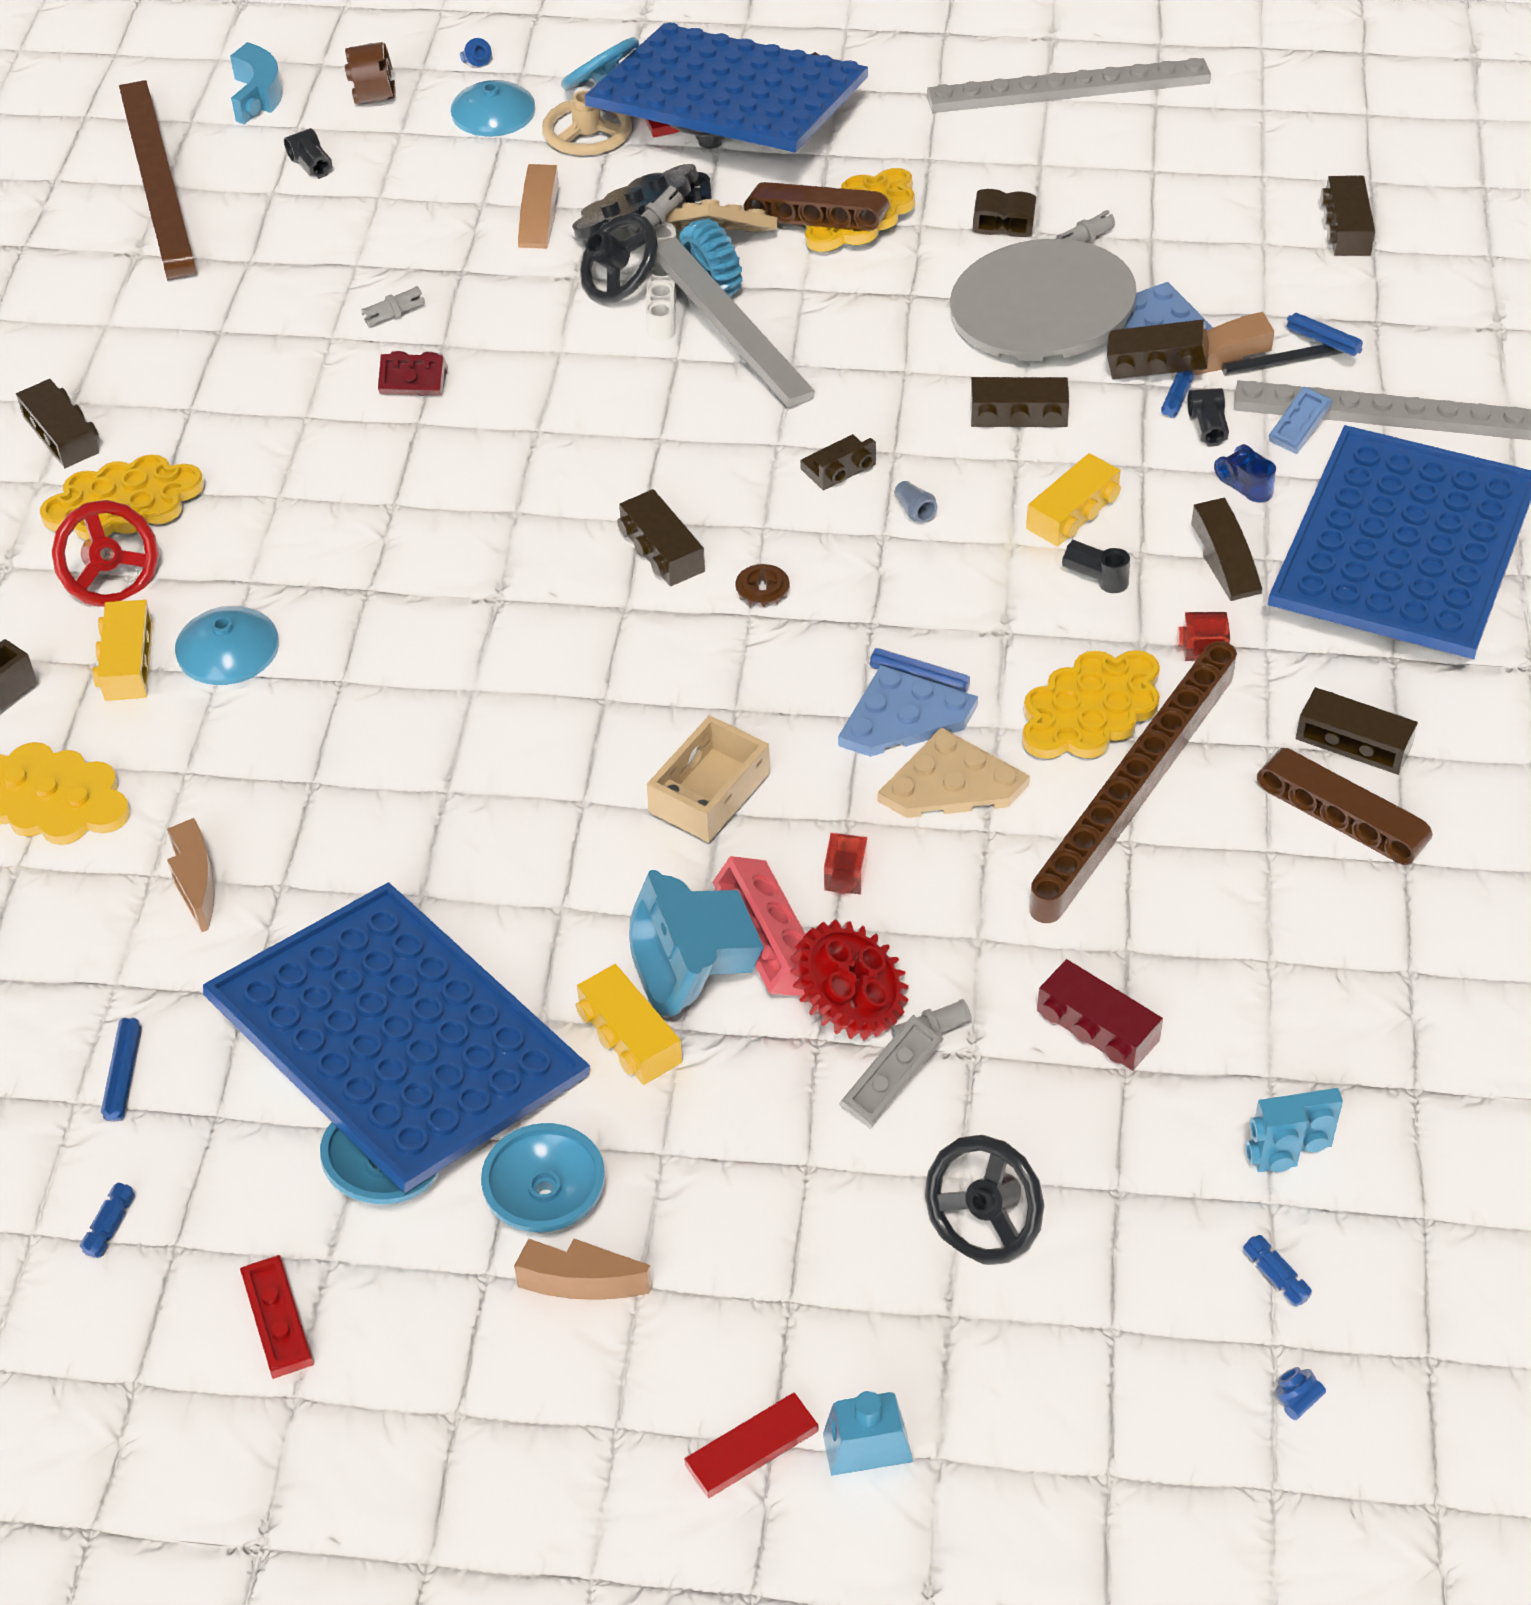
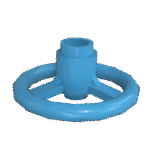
(601, 64)

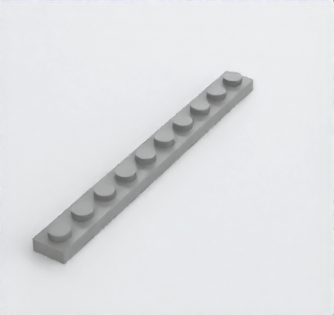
(1068, 85)
(1392, 410)

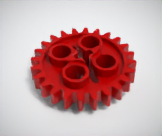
(849, 979)

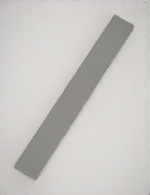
(733, 323)

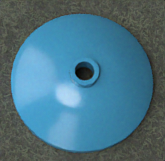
(492, 108)
(226, 645)
(539, 1160)
(357, 1175)

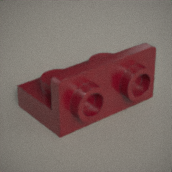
(412, 373)

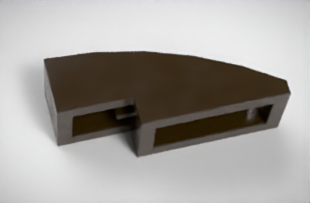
(1226, 549)

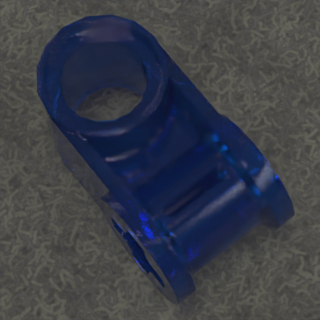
(1249, 473)

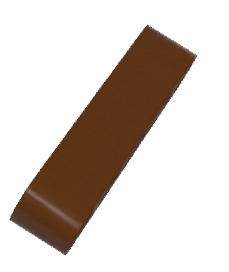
(819, 205)
(1345, 806)

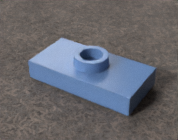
(1300, 420)

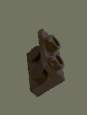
(839, 461)

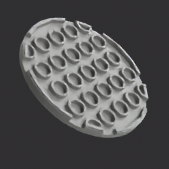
(1043, 299)

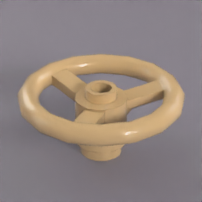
(586, 122)

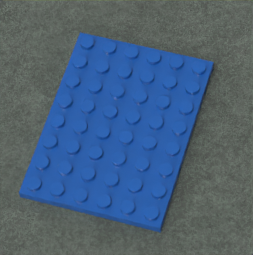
(728, 86)
(1405, 541)
(396, 1034)

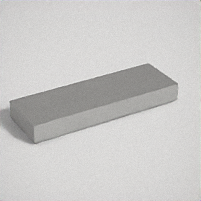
(891, 1071)

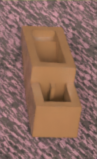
(538, 206)
(1236, 339)
(192, 871)
(580, 1272)

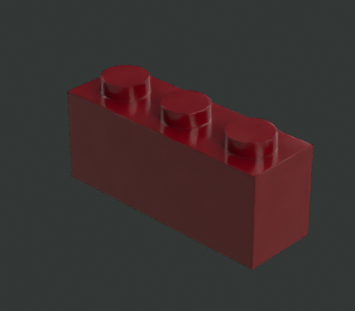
(1099, 1014)

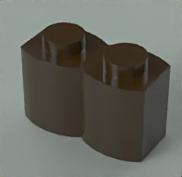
(1004, 213)

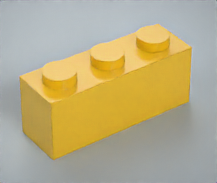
(1073, 499)
(124, 650)
(628, 1024)

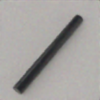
(1278, 359)

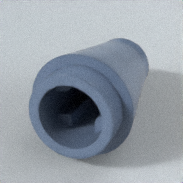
(917, 502)

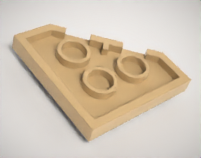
(728, 216)
(951, 778)

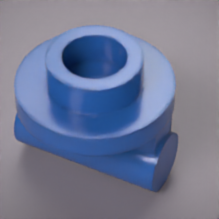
(476, 52)
(1299, 1391)

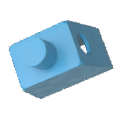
(866, 1434)

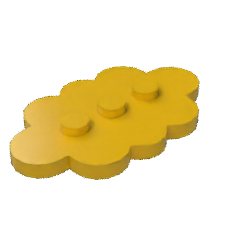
(893, 183)
(144, 485)
(1091, 704)
(58, 794)

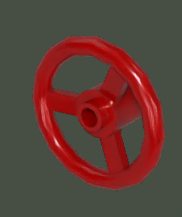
(92, 547)

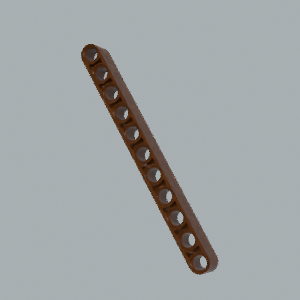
(157, 180)
(1131, 783)

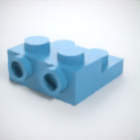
(1292, 1125)

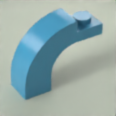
(263, 85)

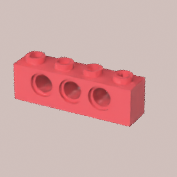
(771, 916)

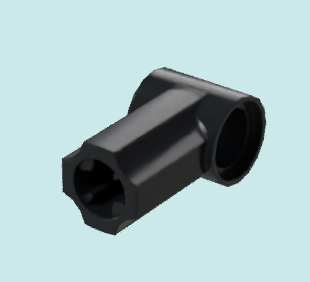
(307, 150)
(1208, 410)
(1107, 566)

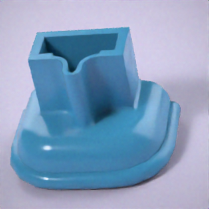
(686, 937)

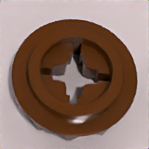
(750, 578)

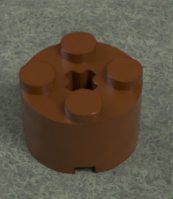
(370, 71)

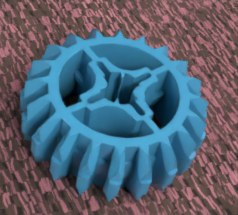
(714, 253)

